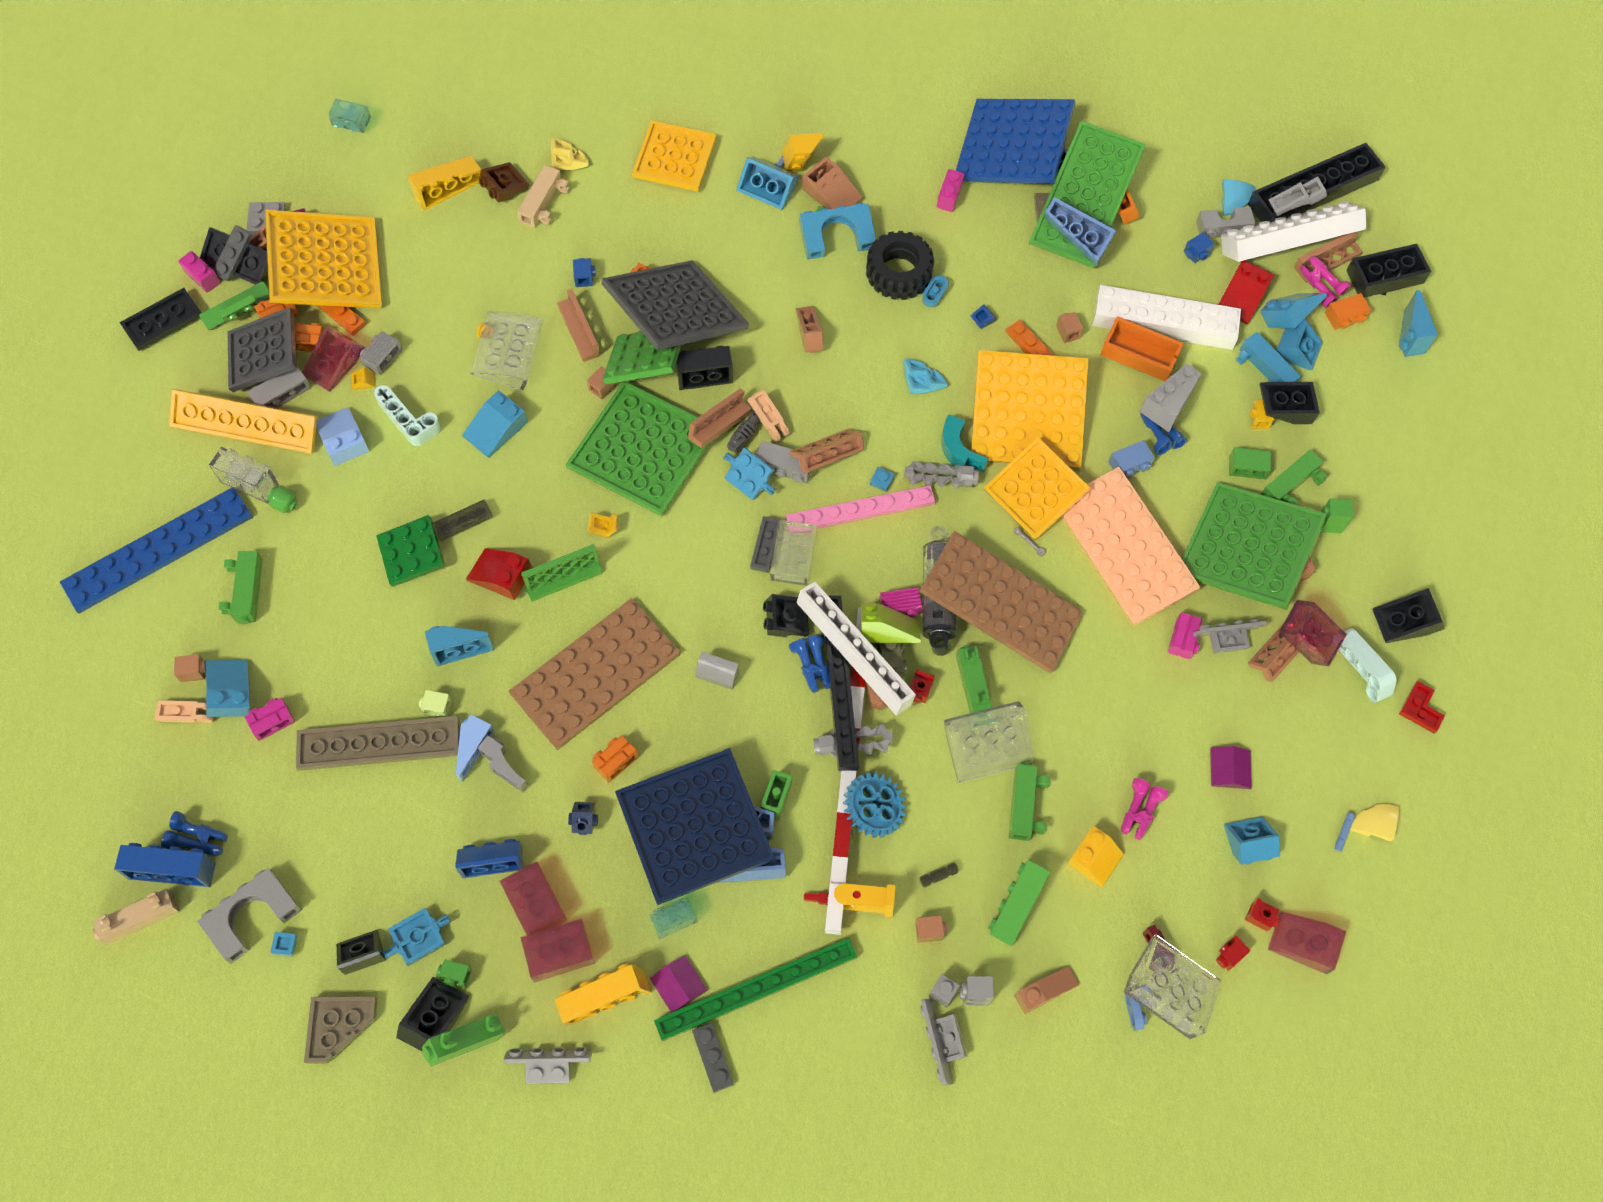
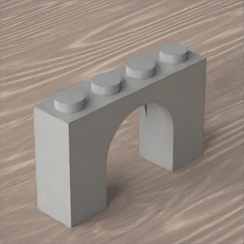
(219, 922)

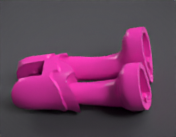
(1315, 280)
(1144, 817)

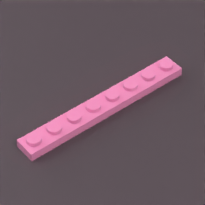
(865, 508)

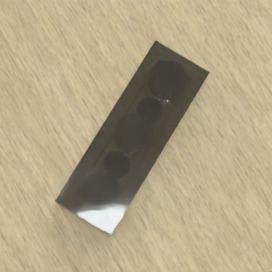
(463, 519)

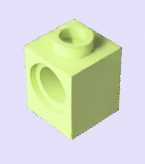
(435, 704)

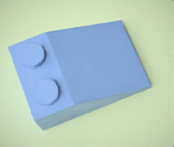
(341, 436)

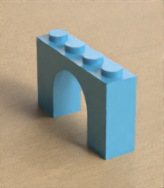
(855, 217)

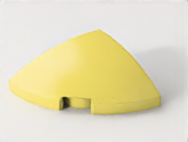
(565, 156)
(1379, 821)

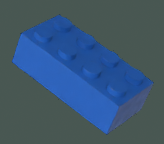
(165, 865)

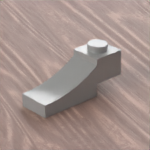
(1298, 196)
(494, 751)

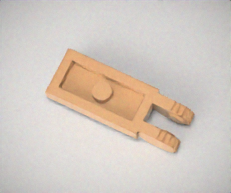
(768, 415)
(181, 712)

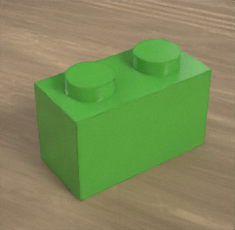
(1250, 463)
(1339, 515)
(777, 793)

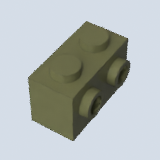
(893, 655)

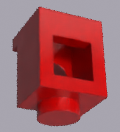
(924, 680)
(1257, 918)
(1232, 953)

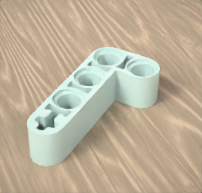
(401, 414)
(1369, 665)

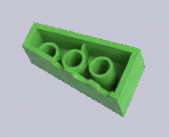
(1019, 903)

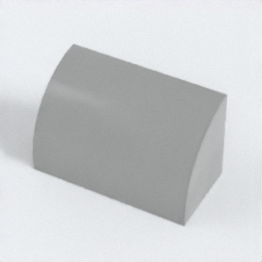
(717, 670)

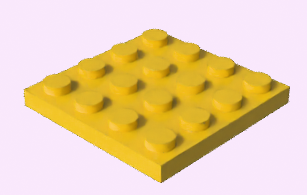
(674, 156)
(1036, 488)

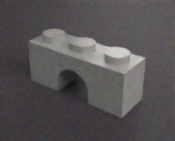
(1214, 226)

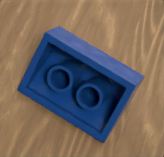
(489, 859)

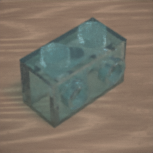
(349, 115)
(673, 918)

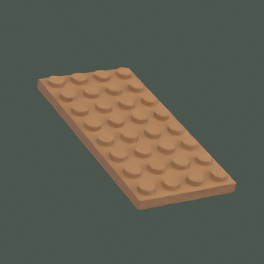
(1001, 602)
(594, 673)

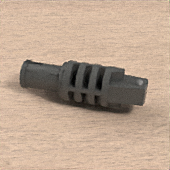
(743, 433)

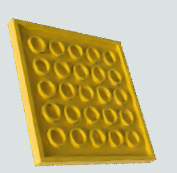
(322, 259)
(1029, 399)

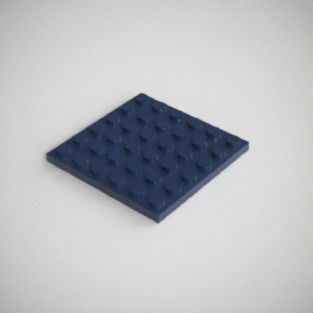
(694, 826)

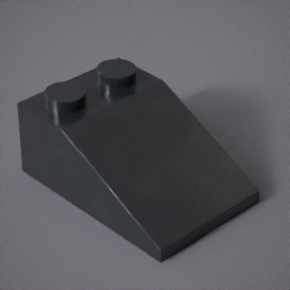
(1290, 401)
(1409, 617)
(431, 1013)

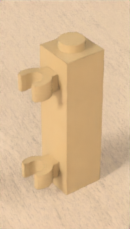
(540, 195)
(135, 917)

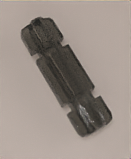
(939, 874)

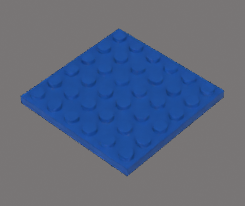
(1015, 140)

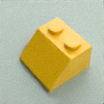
(800, 150)
(1096, 856)

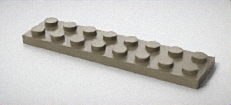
(377, 743)

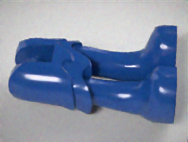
(1163, 444)
(810, 671)
(204, 833)

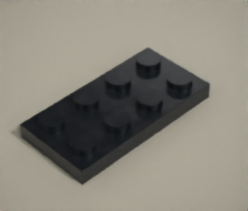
(253, 264)
(161, 319)

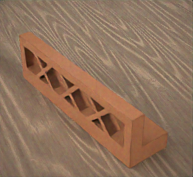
(1335, 247)
(578, 327)
(719, 419)
(828, 449)
(1276, 659)

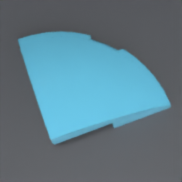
(1235, 195)
(921, 378)

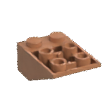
(830, 185)

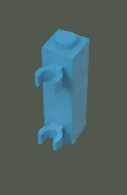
(1266, 360)

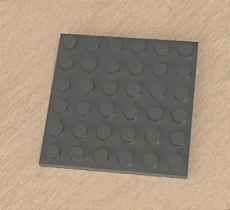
(674, 304)

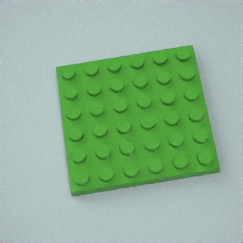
(639, 449)
(1252, 545)

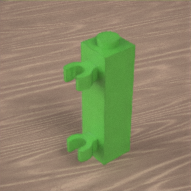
(1294, 476)
(246, 586)
(973, 678)
(1023, 802)
(462, 1039)

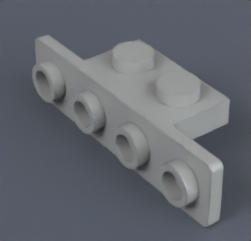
(1230, 637)
(945, 1039)
(547, 1065)

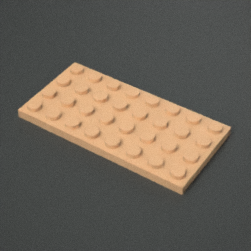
(1129, 548)

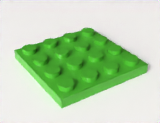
(637, 358)

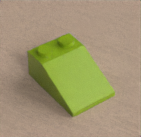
(887, 625)

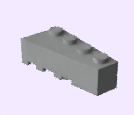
(1169, 398)

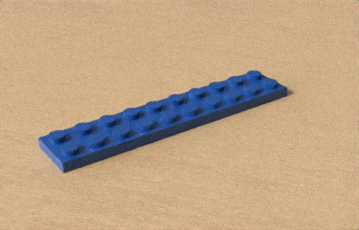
(155, 550)

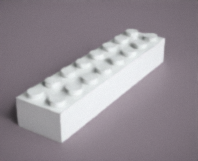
(1293, 231)
(1169, 316)

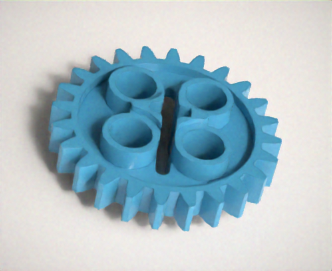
(875, 822)

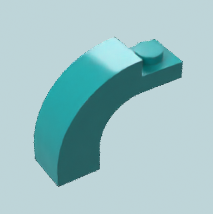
(954, 449)

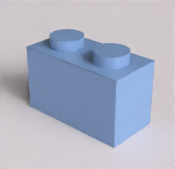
(1132, 459)

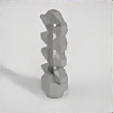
(965, 474)
(826, 744)

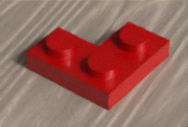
(1417, 711)

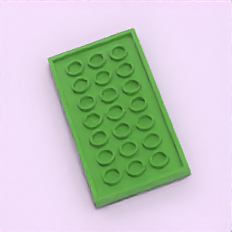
(1091, 181)

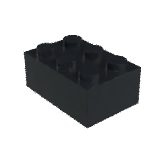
(704, 368)

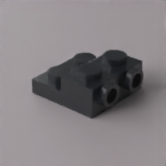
(784, 616)

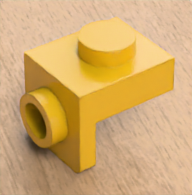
(602, 525)

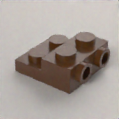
(502, 181)

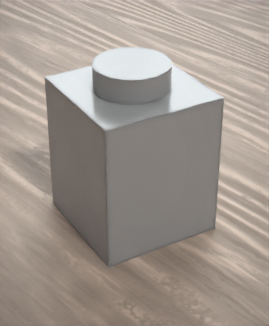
(944, 990)

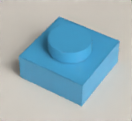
(882, 479)
(284, 944)

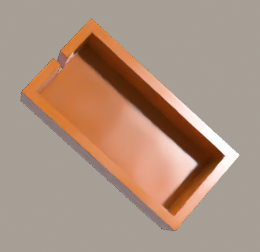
(1141, 349)

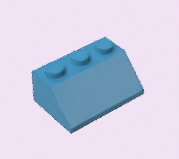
(767, 182)

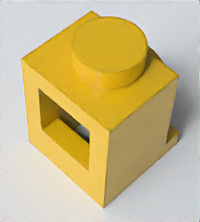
(1260, 420)

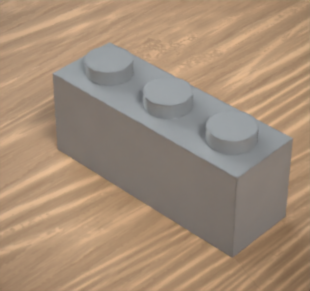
(279, 389)
(780, 459)

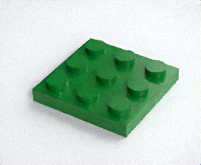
(410, 550)

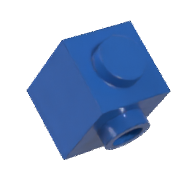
(1199, 248)
(583, 272)

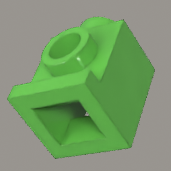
(454, 973)

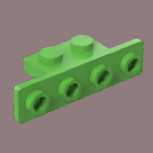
(234, 306)

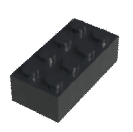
(1388, 270)

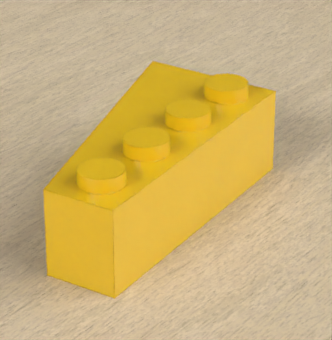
(444, 181)
(602, 993)

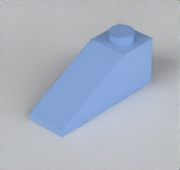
(471, 736)

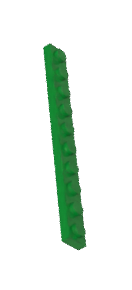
(755, 989)

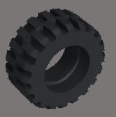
(905, 247)

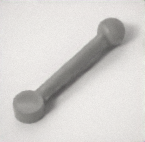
(1040, 551)

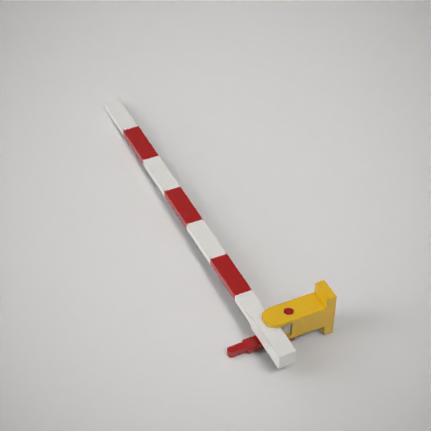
(843, 895)

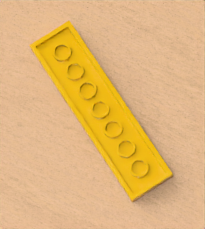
(243, 421)

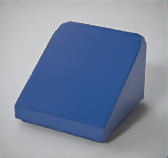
(983, 316)

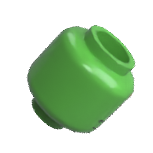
(282, 499)

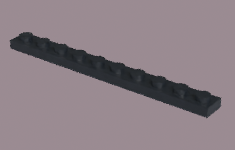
(841, 705)

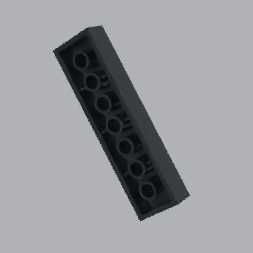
(1337, 174)

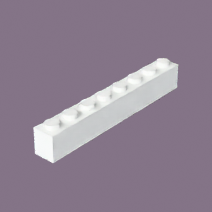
(855, 648)

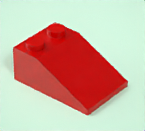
(1247, 289)
(500, 572)

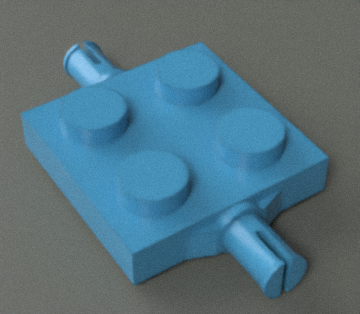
(749, 473)
(416, 936)

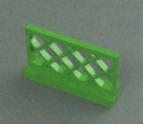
(562, 574)

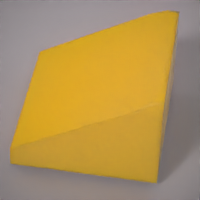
(363, 379)

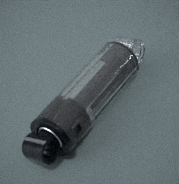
(938, 622)

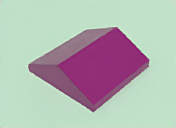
(1230, 767)
(678, 984)

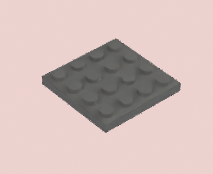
(261, 349)

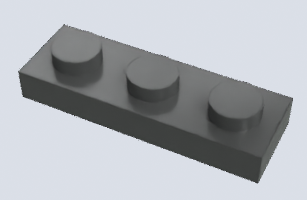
(232, 253)
(765, 545)
(712, 1057)

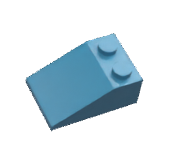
(1291, 309)
(1417, 327)
(495, 424)
(454, 644)
(227, 688)

